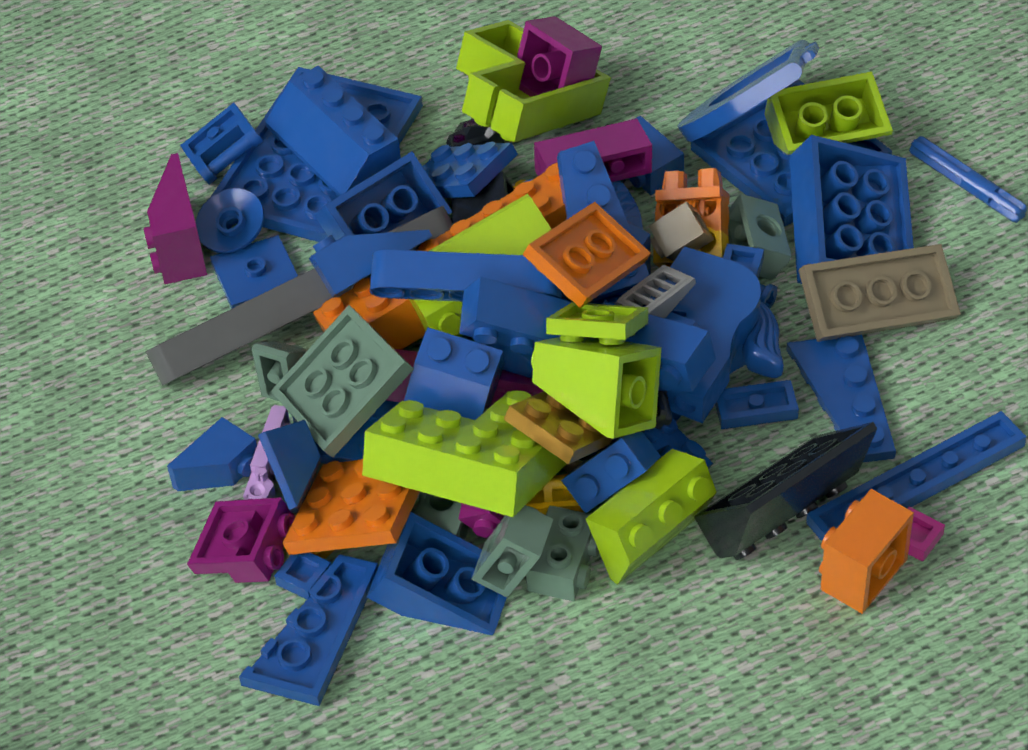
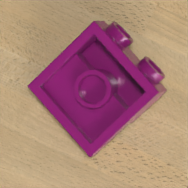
(243, 539)

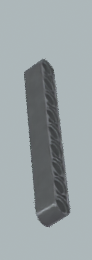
(261, 314)

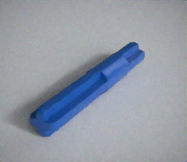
(968, 179)

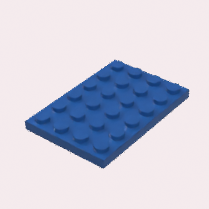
(286, 185)

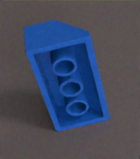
(331, 131)

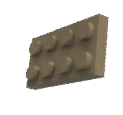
(879, 292)

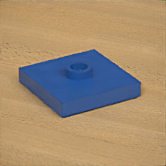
(253, 270)

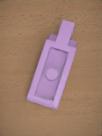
(262, 475)

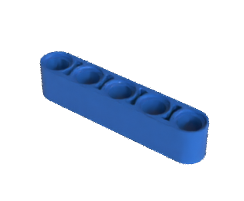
(447, 274)

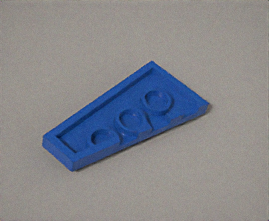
(845, 387)
(313, 641)

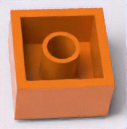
(865, 550)

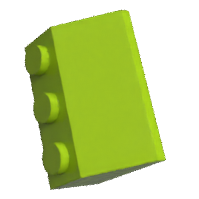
(835, 109)
(650, 512)

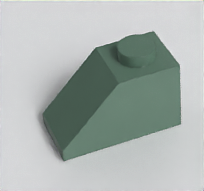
(273, 362)

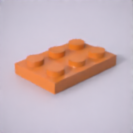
(586, 254)

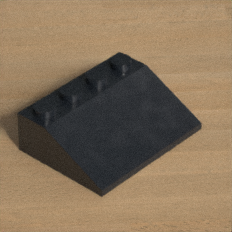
(784, 491)

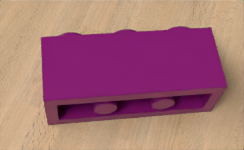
(621, 145)

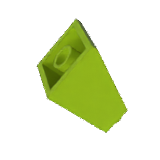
(601, 383)

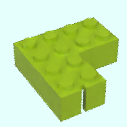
(494, 81)
(458, 457)

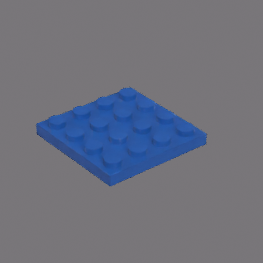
(752, 161)

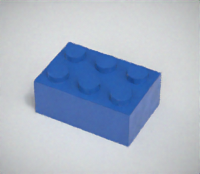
(382, 201)

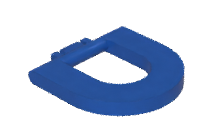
(748, 90)

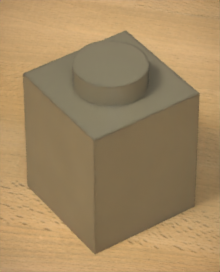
(679, 229)

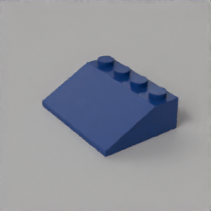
(847, 202)

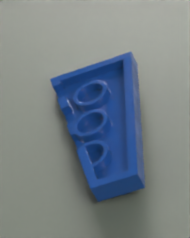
(587, 181)

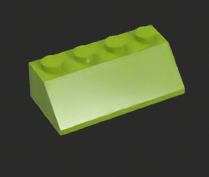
(503, 232)

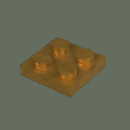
(555, 427)

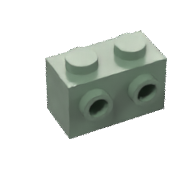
(565, 556)

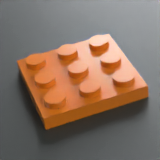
(348, 511)

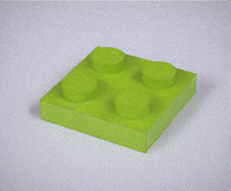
(607, 322)

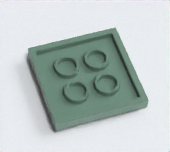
(341, 380)

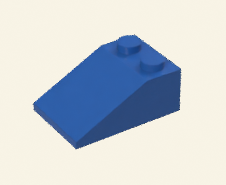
(455, 374)
(431, 580)

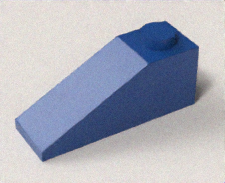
(350, 257)

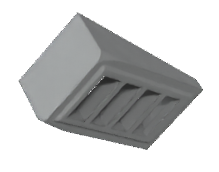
(664, 301)

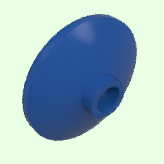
(224, 211)

